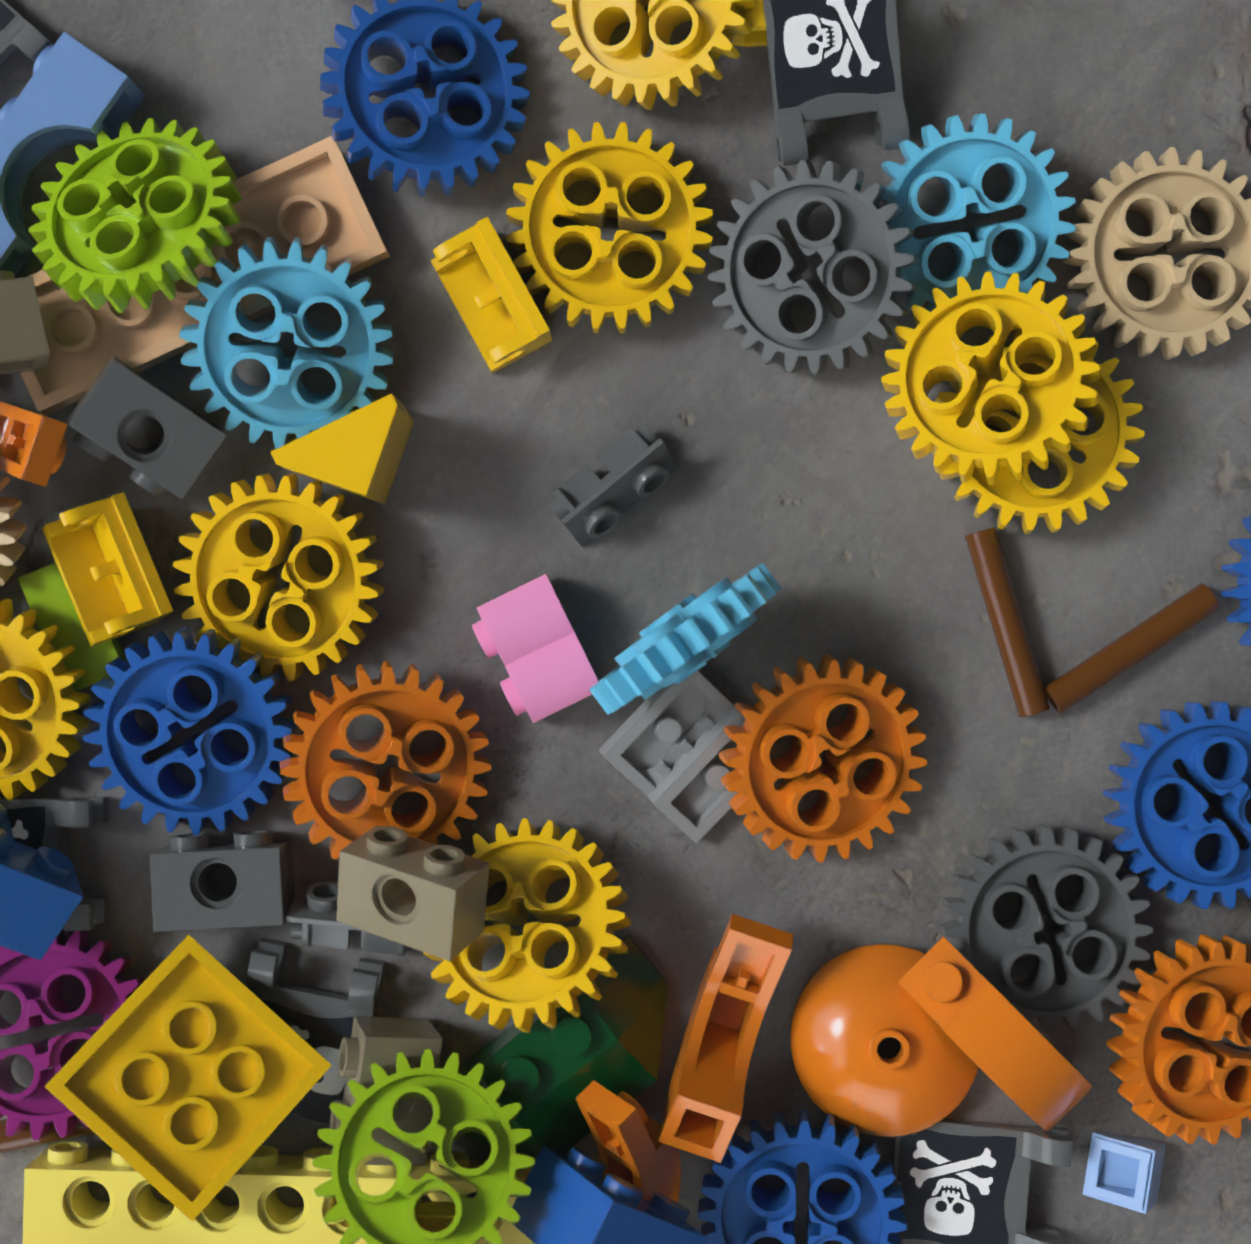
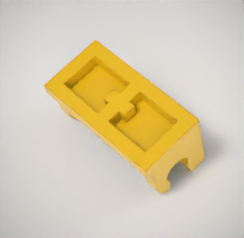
(490, 295)
(107, 569)

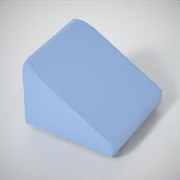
(1124, 1170)

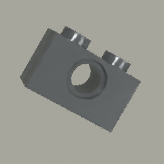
(120, 396)
(189, 900)

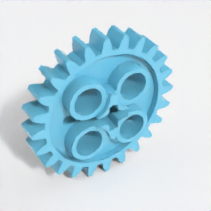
(960, 165)
(291, 286)
(685, 638)

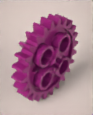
(40, 993)

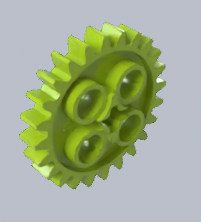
(136, 215)
(457, 1108)

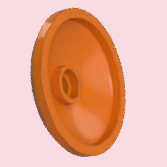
(836, 1037)

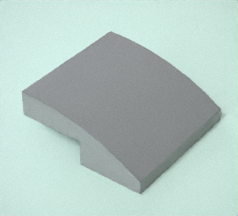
(674, 750)

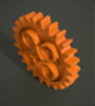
(801, 709)
(404, 712)
(1209, 1079)

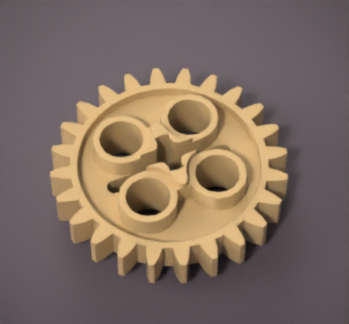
(1165, 199)

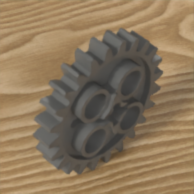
(859, 232)
(1098, 911)

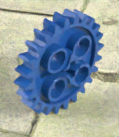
(441, 146)
(158, 684)
(1169, 841)
(744, 1212)

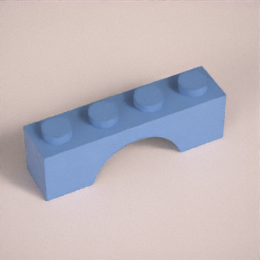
(62, 105)

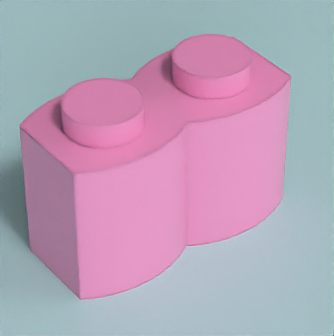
(537, 649)

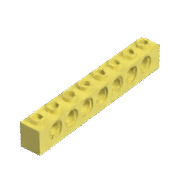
(64, 1211)

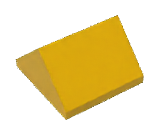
(355, 451)

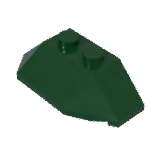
(609, 1043)

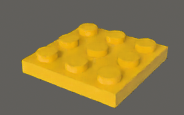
(188, 1077)

